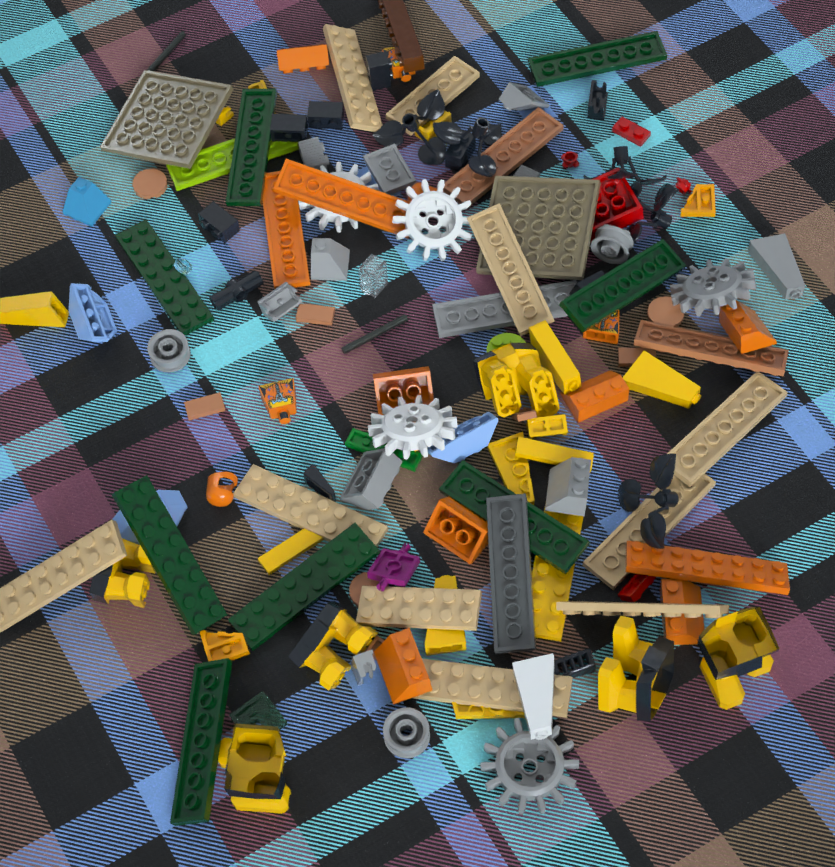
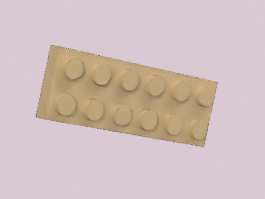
(449, 80)
(419, 608)

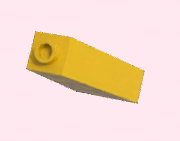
(33, 310)
(554, 357)
(660, 381)
(443, 640)

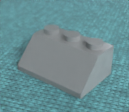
(371, 479)
(568, 487)

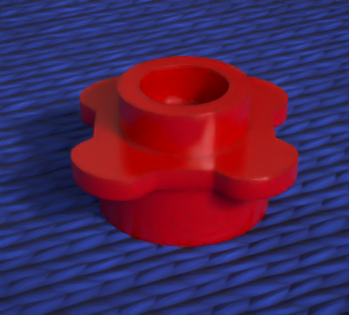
(570, 160)
(683, 185)

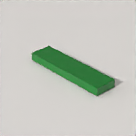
(362, 442)

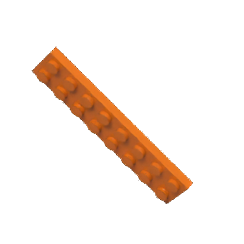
(339, 196)
(284, 236)
(707, 567)

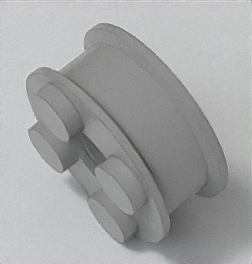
(612, 244)
(169, 360)
(410, 745)

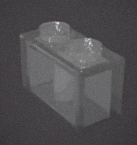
(373, 275)

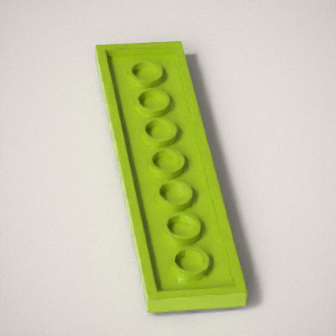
(216, 162)

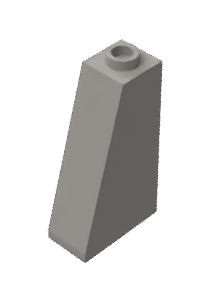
(778, 264)

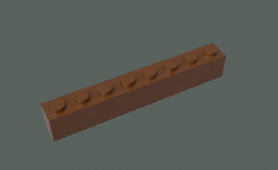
(402, 35)

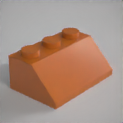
(303, 58)
(745, 328)
(403, 384)
(597, 395)
(458, 529)
(681, 629)
(402, 667)

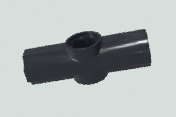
(236, 290)

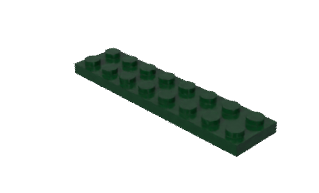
(597, 58)
(251, 148)
(166, 283)
(622, 285)
(547, 536)
(169, 555)
(304, 586)
(201, 743)

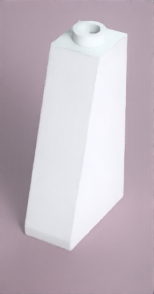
(536, 690)

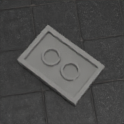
(389, 169)

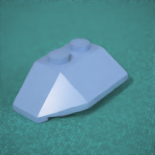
(90, 314)
(469, 439)
(174, 504)

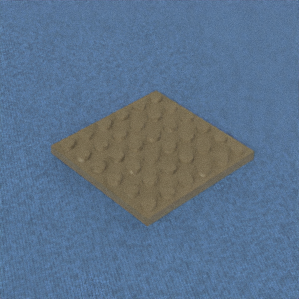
(167, 119)
(549, 221)

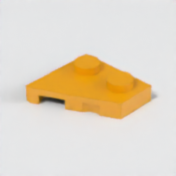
(700, 202)
(224, 645)

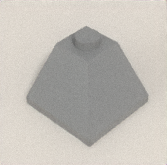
(521, 98)
(329, 260)

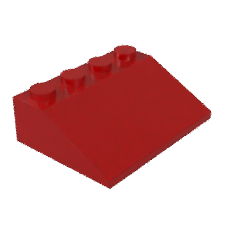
(616, 203)

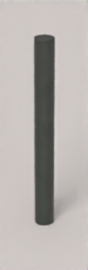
(167, 51)
(377, 332)

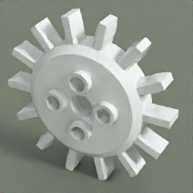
(430, 203)
(327, 216)
(401, 432)

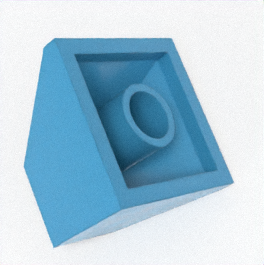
(85, 202)

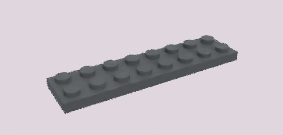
(510, 574)

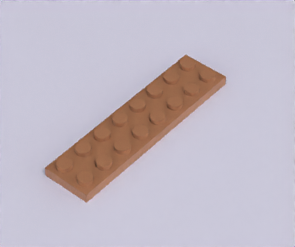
(507, 154)
(709, 348)

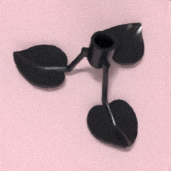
(430, 107)
(482, 130)
(621, 157)
(658, 216)
(654, 527)

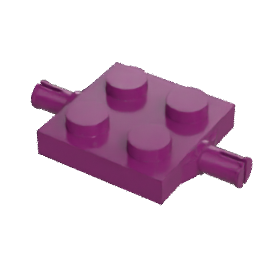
(393, 567)

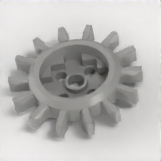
(713, 287)
(508, 767)

